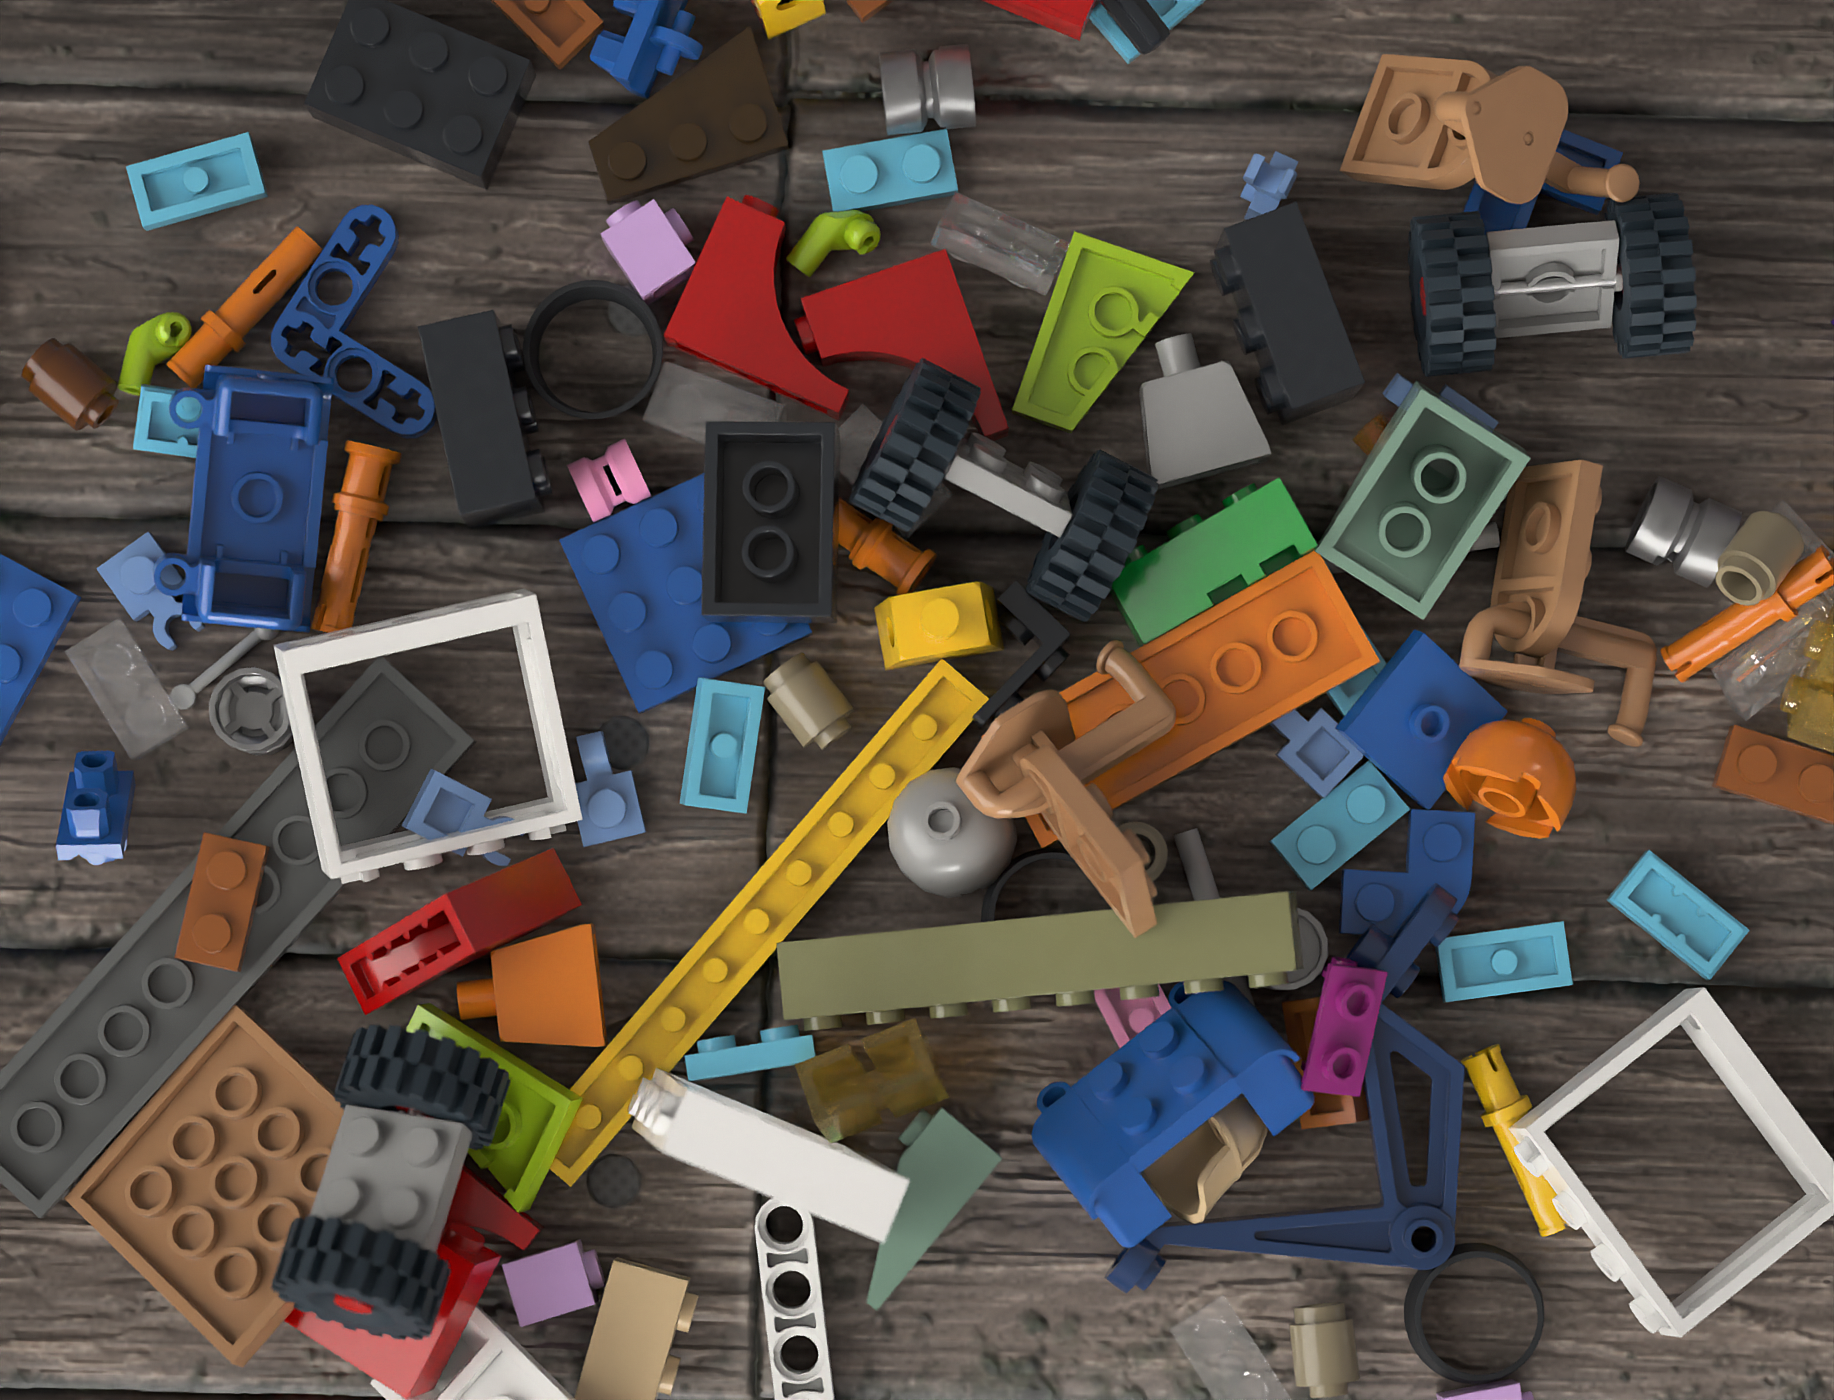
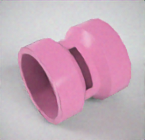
(595, 486)

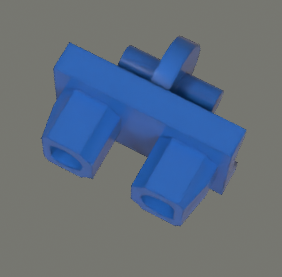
(651, 45)
(96, 809)

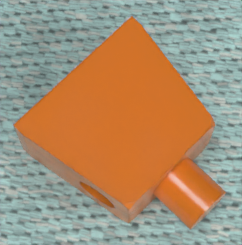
(543, 991)

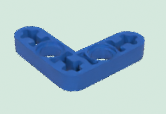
(332, 321)

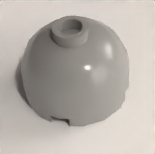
(945, 839)

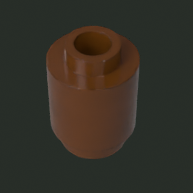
(71, 384)

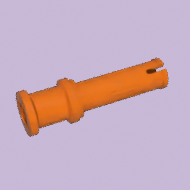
(359, 509)
(882, 550)

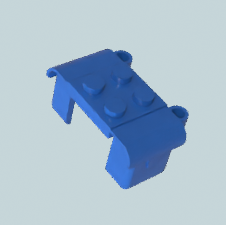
(253, 498)
(1156, 1096)

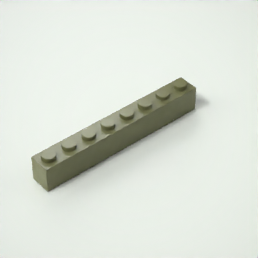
(1039, 957)

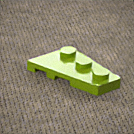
(1092, 327)
(531, 1119)

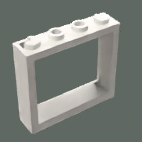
(537, 817)
(1763, 1104)
(767, 1154)

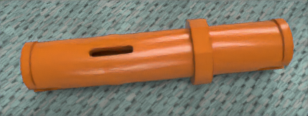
(245, 307)
(1742, 622)

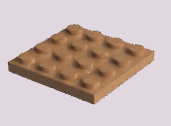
(215, 1178)

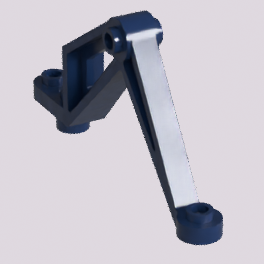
(1373, 1231)

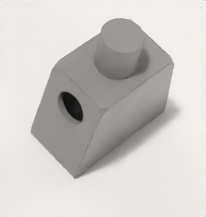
(1196, 418)

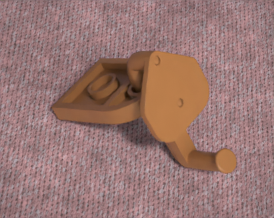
(1457, 121)
(1539, 592)
(1044, 770)

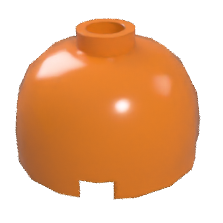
(1517, 774)

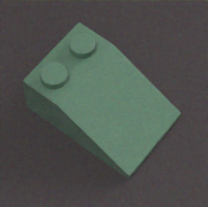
(1421, 500)
(944, 1171)

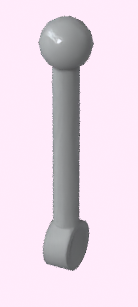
(186, 695)

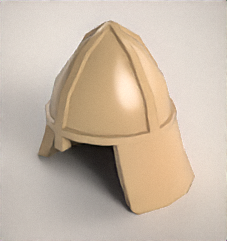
(1207, 1161)

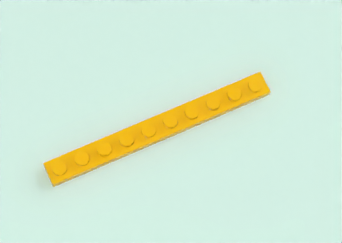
(766, 911)

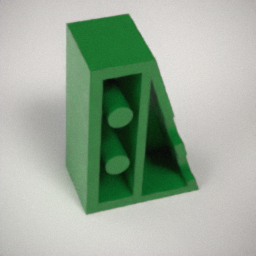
(1210, 560)

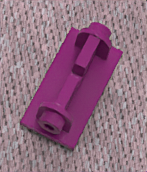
(1343, 1028)

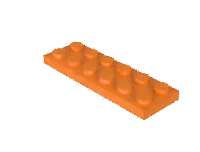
(1228, 675)

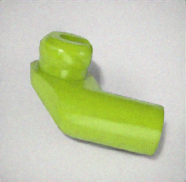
(834, 232)
(150, 346)

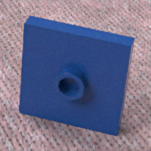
(1418, 717)

